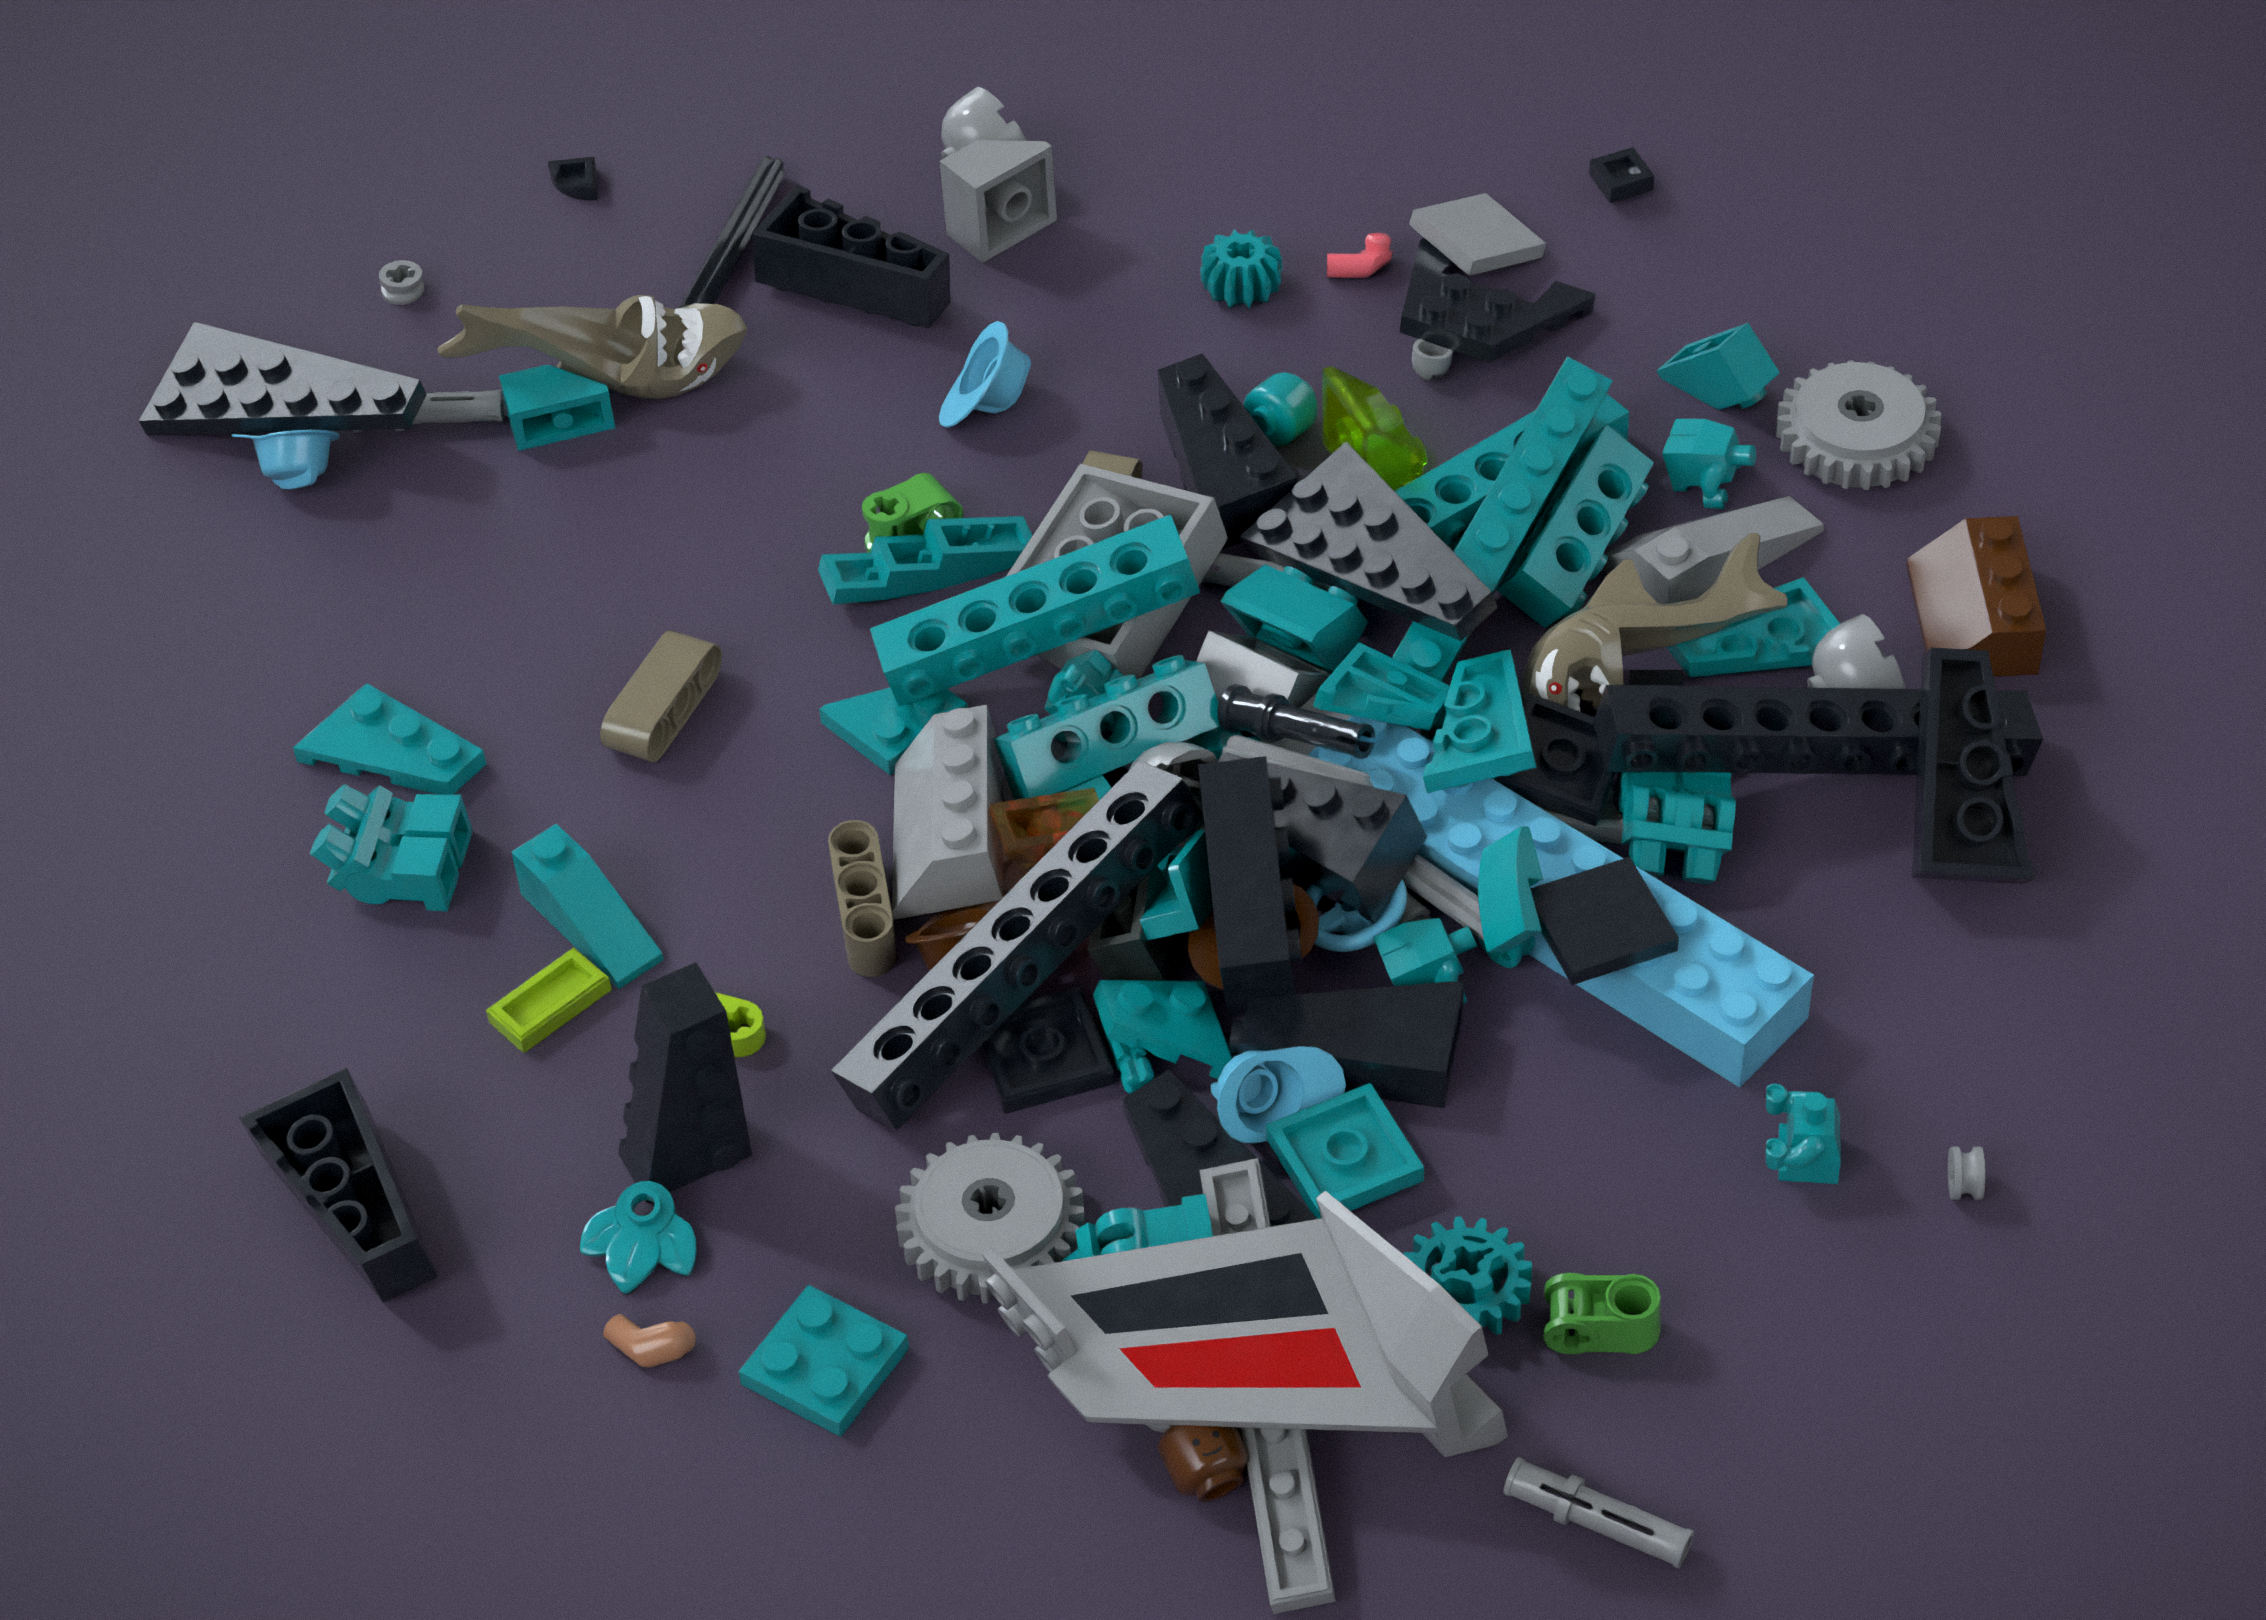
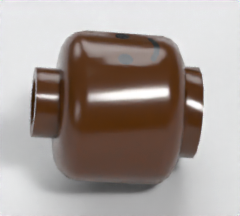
(1204, 1460)

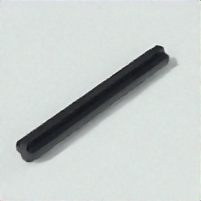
(735, 233)

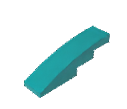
(915, 564)

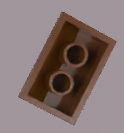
(1980, 594)

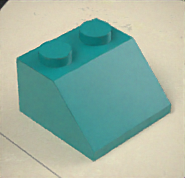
(1296, 615)

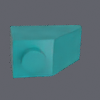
(1722, 369)
(554, 405)

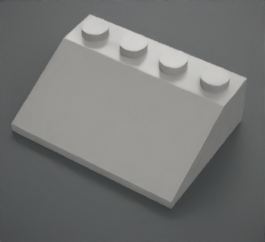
(1106, 504)

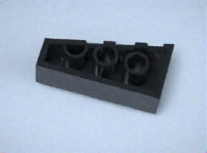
(1220, 446)
(1964, 782)
(1346, 837)
(685, 1083)
(340, 1172)

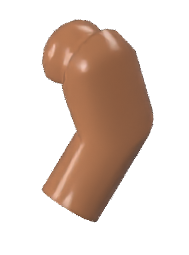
(651, 1344)

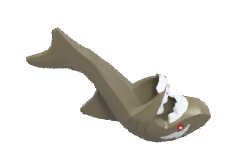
(630, 349)
(1624, 620)

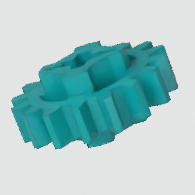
(1472, 1269)

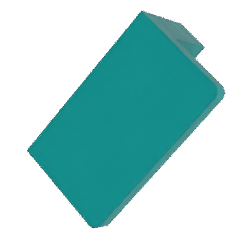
(1186, 897)

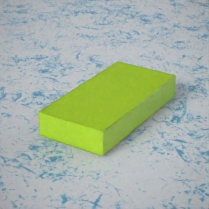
(548, 1000)

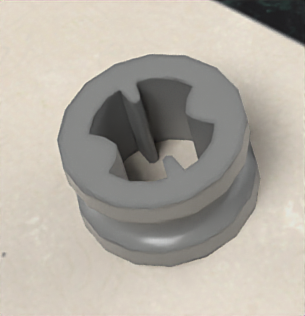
(401, 292)
(1966, 1173)

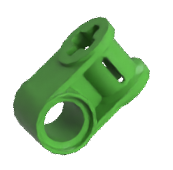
(908, 507)
(1602, 1312)

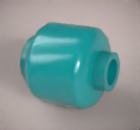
(1282, 407)

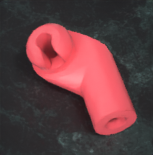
(1364, 264)

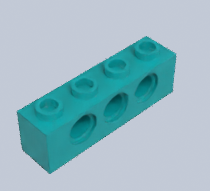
(1577, 527)
(1187, 711)

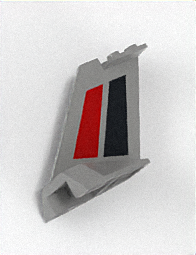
(1258, 1332)

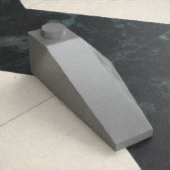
(1688, 557)

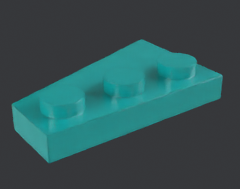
(1763, 641)
(1483, 725)
(391, 740)

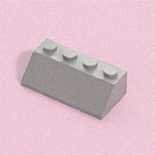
(942, 820)

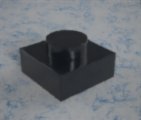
(1621, 175)

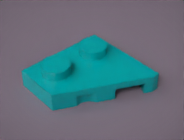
(1382, 690)
(880, 727)
(1163, 1019)

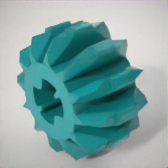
(1241, 268)

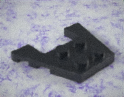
(1477, 319)

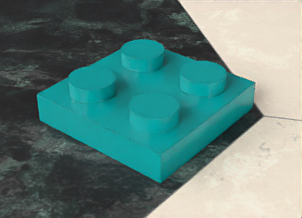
(1345, 1149)
(824, 1360)

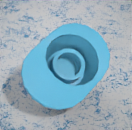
(989, 379)
(294, 456)
(1272, 1085)

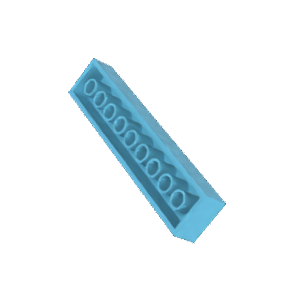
(1713, 998)

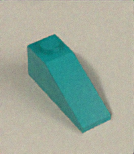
(583, 905)

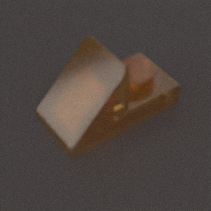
(1036, 824)

